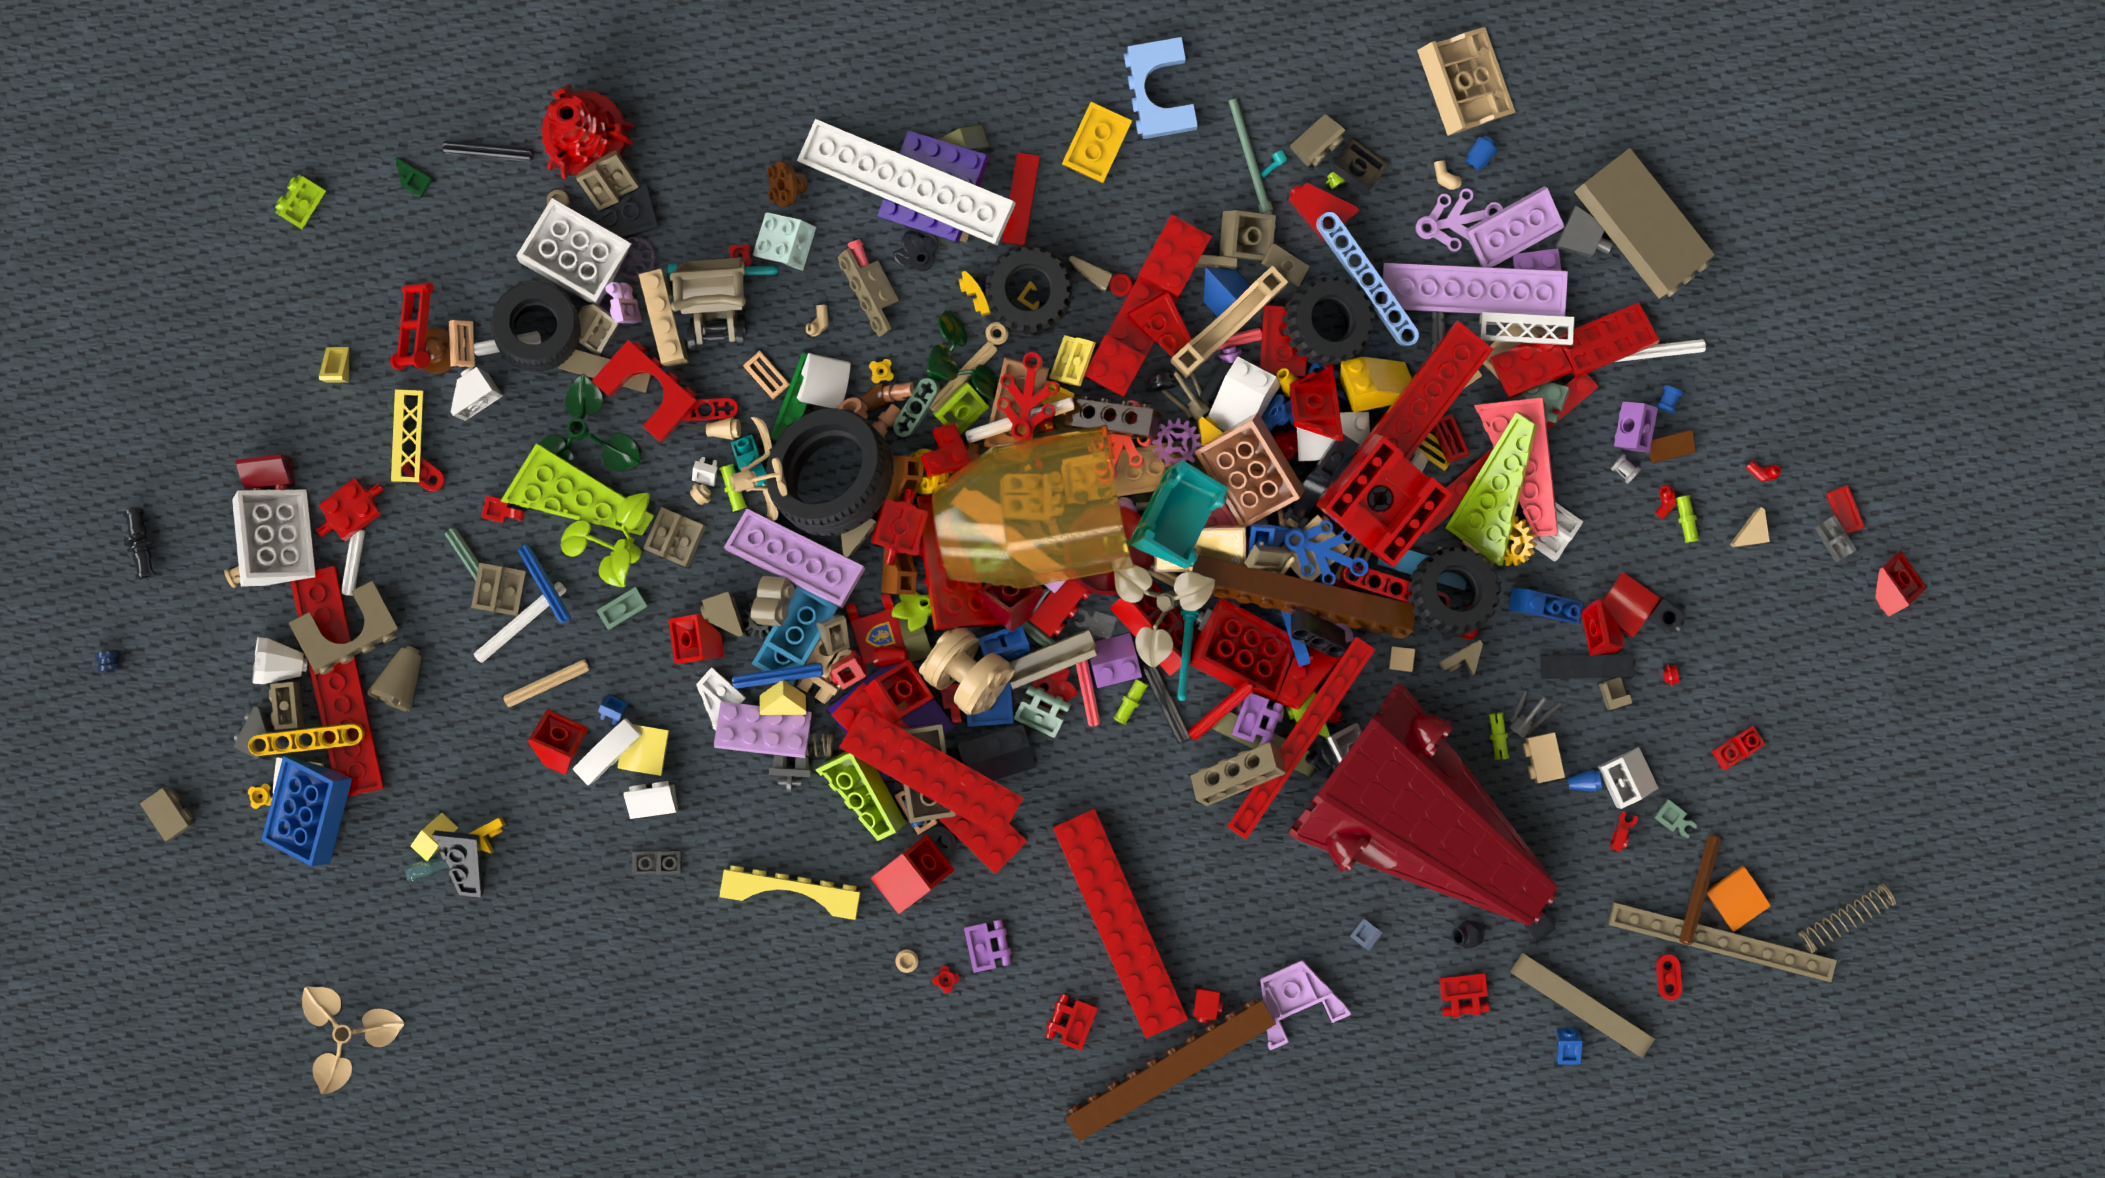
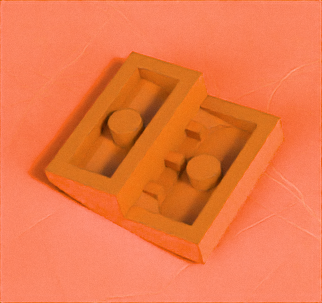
(1738, 898)

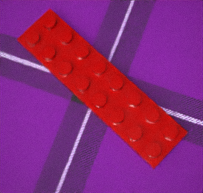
(931, 772)

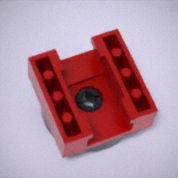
(1406, 506)

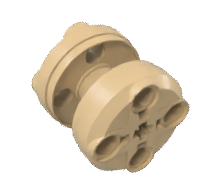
(953, 661)

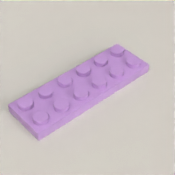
(794, 557)

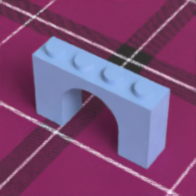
(1153, 119)

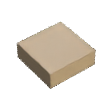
(1402, 659)

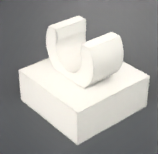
(704, 472)

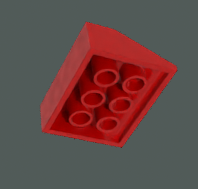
(1242, 648)

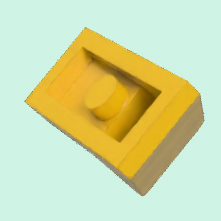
(492, 828)

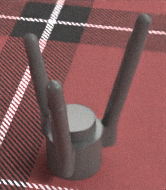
(1522, 724)

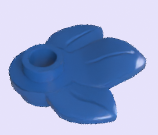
(1276, 412)

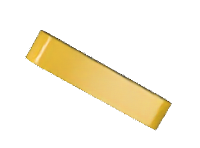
(296, 744)

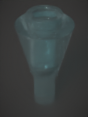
(421, 870)

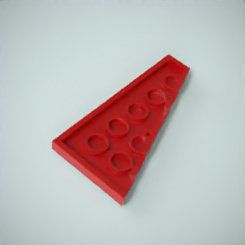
(952, 602)

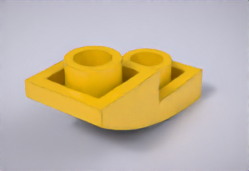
(969, 285)

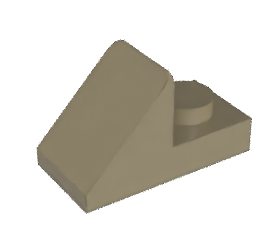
(1469, 655)

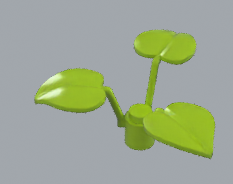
(612, 568)

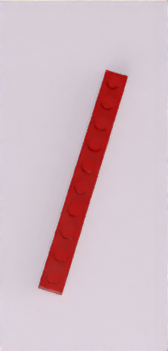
(1579, 390)
(1303, 734)

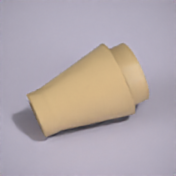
(726, 428)

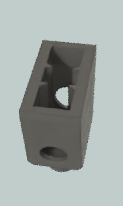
(1583, 235)

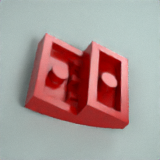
(1629, 604)

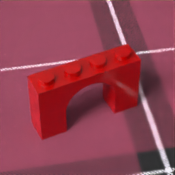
(632, 361)

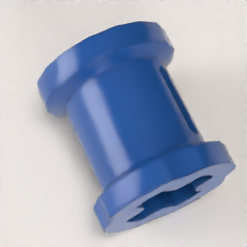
(1669, 399)

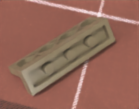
(1053, 658)

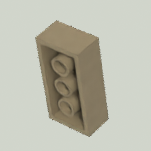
(919, 806)

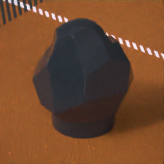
(1468, 934)

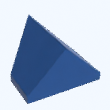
(1222, 288)
(1269, 534)

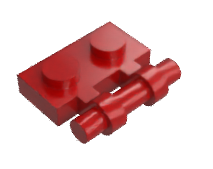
(1464, 987)
(1078, 1023)

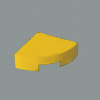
(1025, 302)

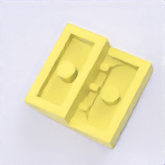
(1072, 360)
(647, 752)

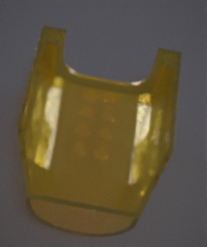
(1034, 512)

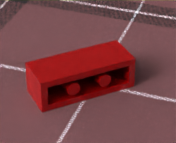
(1058, 607)

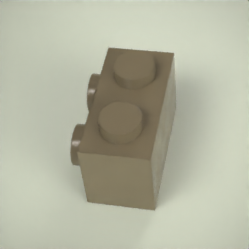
(286, 705)
(167, 813)

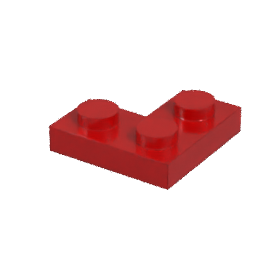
(951, 452)

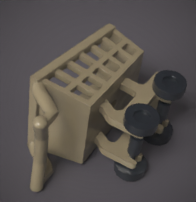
(712, 293)

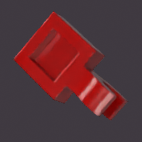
(498, 511)
(948, 702)
(1620, 838)

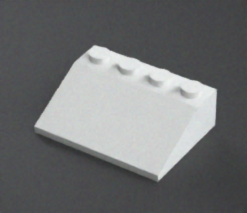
(573, 252)
(273, 536)

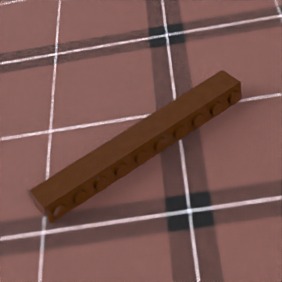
(1297, 594)
(1170, 1069)

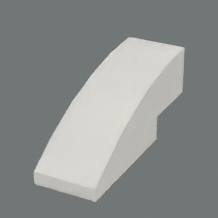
(607, 752)

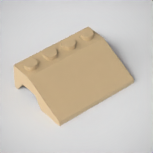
(1466, 81)

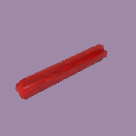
(1222, 709)

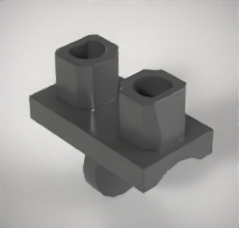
(1835, 538)
(801, 769)

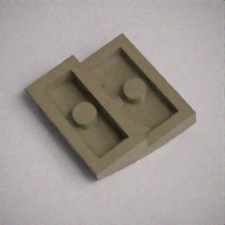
(607, 180)
(665, 533)
(498, 589)

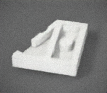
(717, 689)

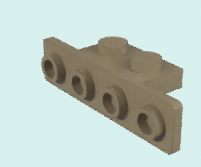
(871, 289)

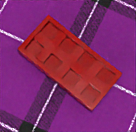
(1609, 339)

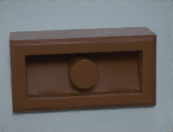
(1672, 446)

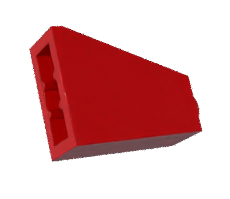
(1314, 202)

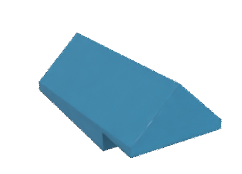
(797, 637)

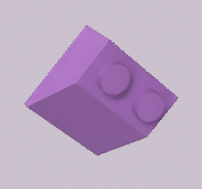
(1115, 661)

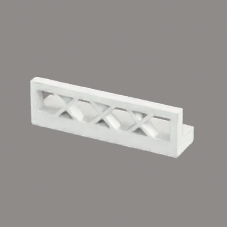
(1524, 321)

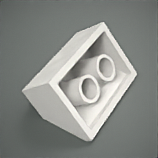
(473, 393)

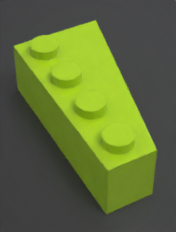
(864, 793)

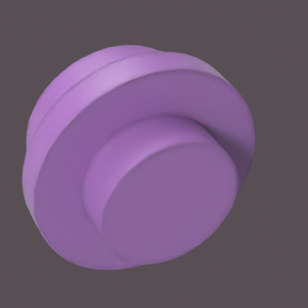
(1230, 354)

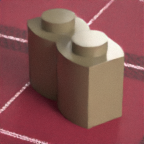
(772, 600)

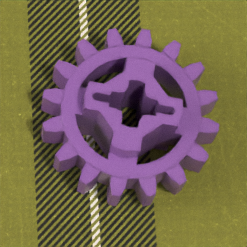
(1169, 435)

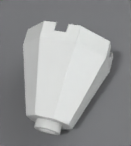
(276, 662)

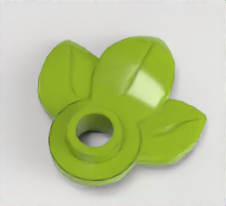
(911, 609)

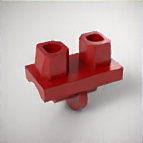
(1287, 442)

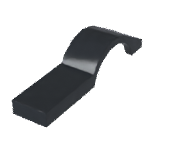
(1320, 478)

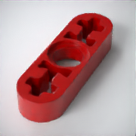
(722, 414)

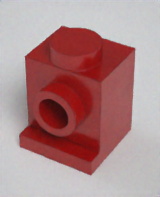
(847, 678)

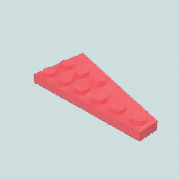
(1537, 489)

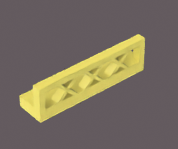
(398, 436)

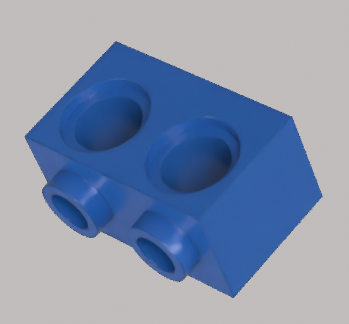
(1005, 643)

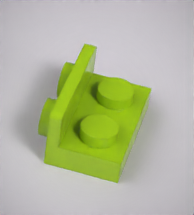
(299, 201)

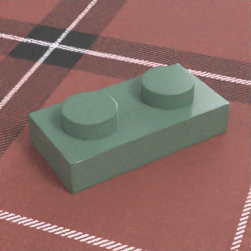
(622, 608)

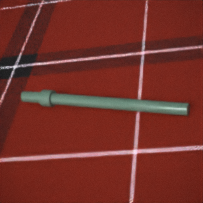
(1265, 206)

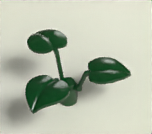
(942, 364)
(582, 399)

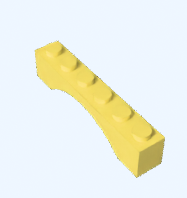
(838, 901)

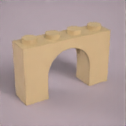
(667, 338)

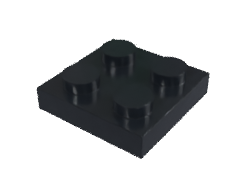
(1358, 166)

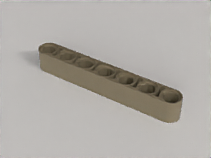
(1582, 1005)

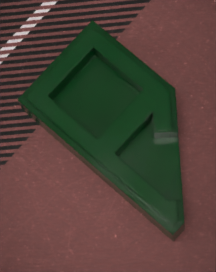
(412, 178)

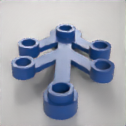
(1322, 550)

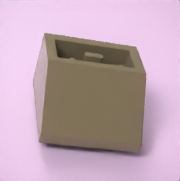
(1314, 142)

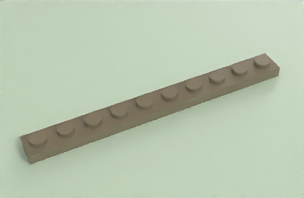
(1724, 942)

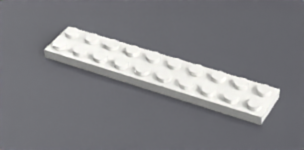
(906, 182)

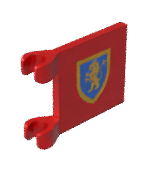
(876, 629)

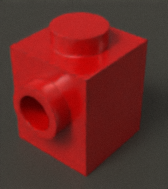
(1207, 1005)

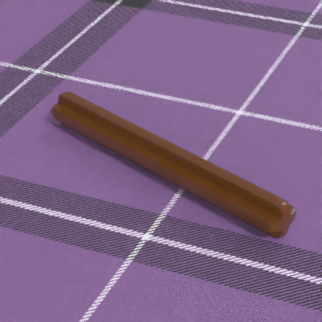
(1700, 889)

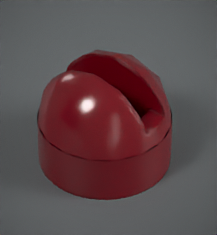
(1047, 425)

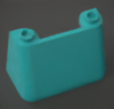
(1178, 514)

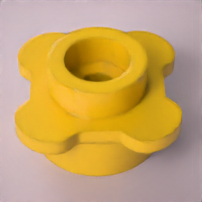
(877, 376)
(254, 793)

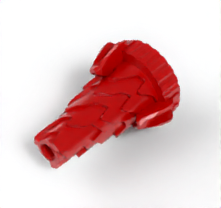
(587, 136)

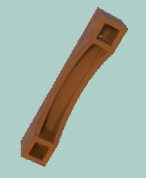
(902, 576)

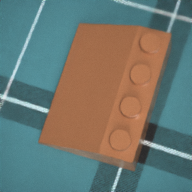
(1251, 469)

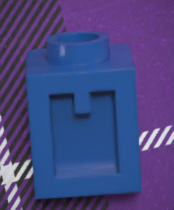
(1569, 1046)

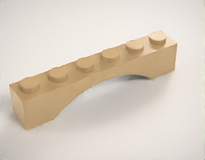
(1229, 322)

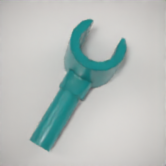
(1279, 158)

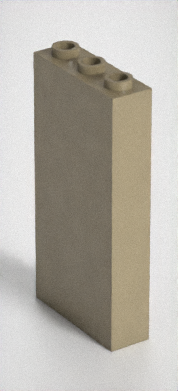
(1645, 224)

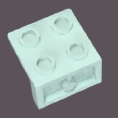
(784, 240)

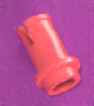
(858, 252)

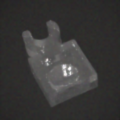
(1100, 624)

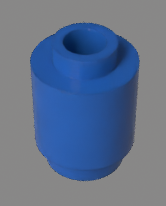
(1481, 152)

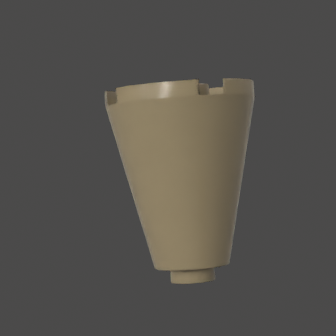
(398, 680)

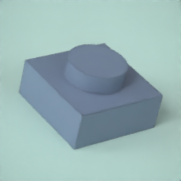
(1366, 934)

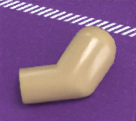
(1445, 178)
(820, 322)

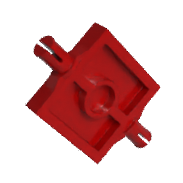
(350, 509)
(899, 527)

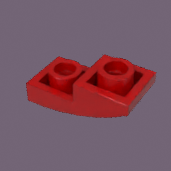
(1738, 747)

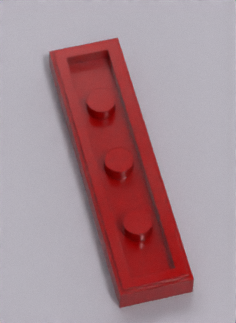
(1022, 194)

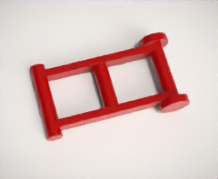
(420, 357)

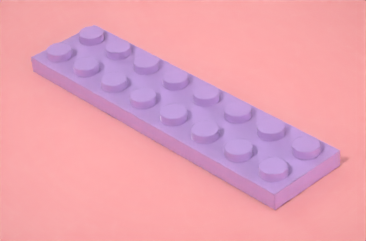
(1476, 289)

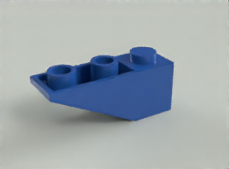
(1545, 605)

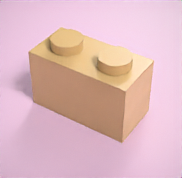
(1544, 757)

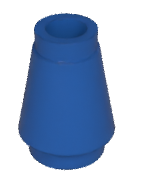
(1585, 781)

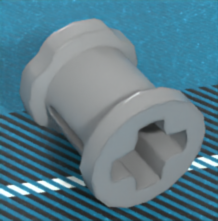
(1625, 468)

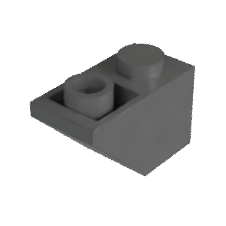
(255, 724)

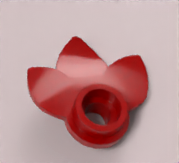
(1057, 686)

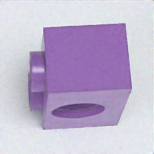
(1635, 427)

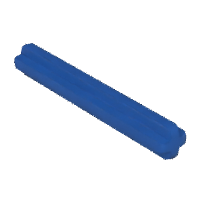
(544, 583)
(777, 675)

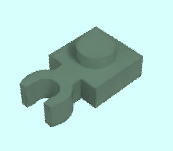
(1672, 817)

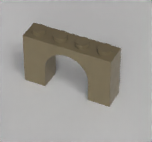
(325, 654)

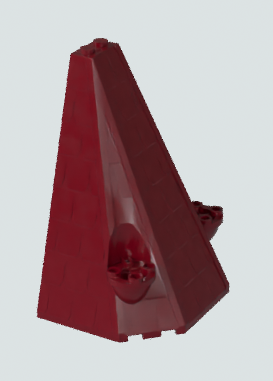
(1422, 816)

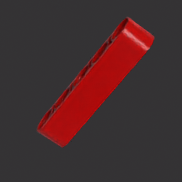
(1384, 584)

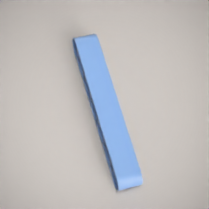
(1357, 273)

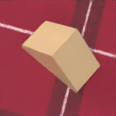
(1754, 531)

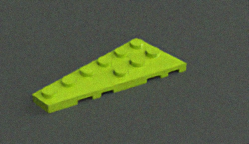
(562, 489)
(1492, 500)

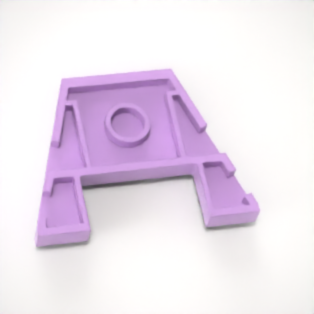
(1292, 991)

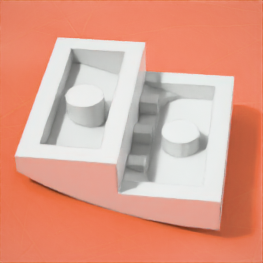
(824, 381)
(1567, 528)

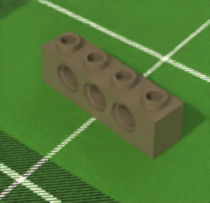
(1229, 784)

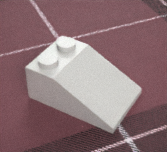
(1243, 394)
(1313, 446)

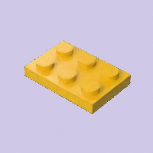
(1097, 142)

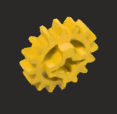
(1520, 535)

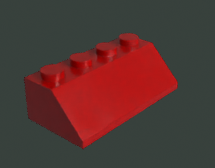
(1145, 614)

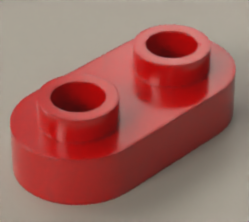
(427, 470)
(1669, 976)

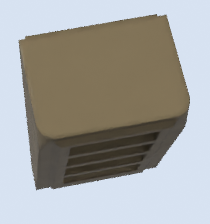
(1096, 275)

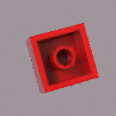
(899, 692)

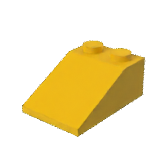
(1373, 382)

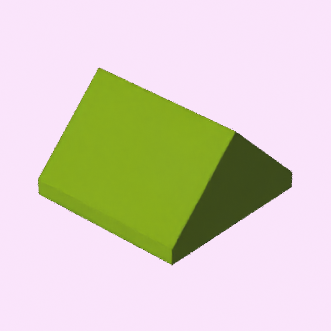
(961, 408)

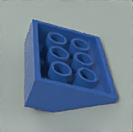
(306, 810)

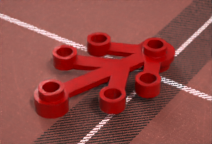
(1027, 400)

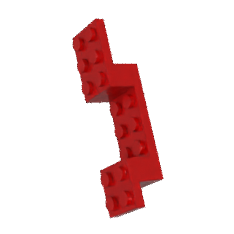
(1165, 270)

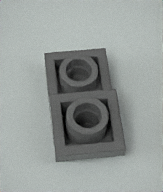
(655, 862)

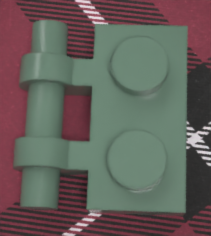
(1554, 398)
(1038, 716)

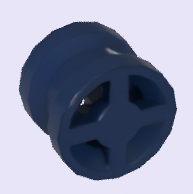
(107, 660)

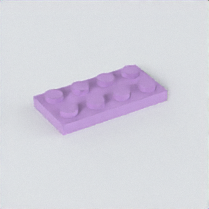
(1514, 228)
(744, 729)

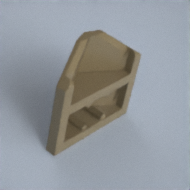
(596, 328)

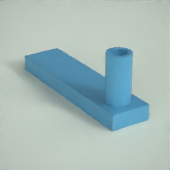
(1409, 564)

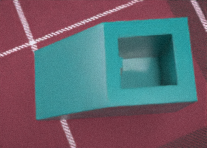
(746, 453)

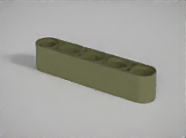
(1226, 727)

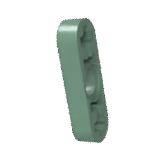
(913, 424)

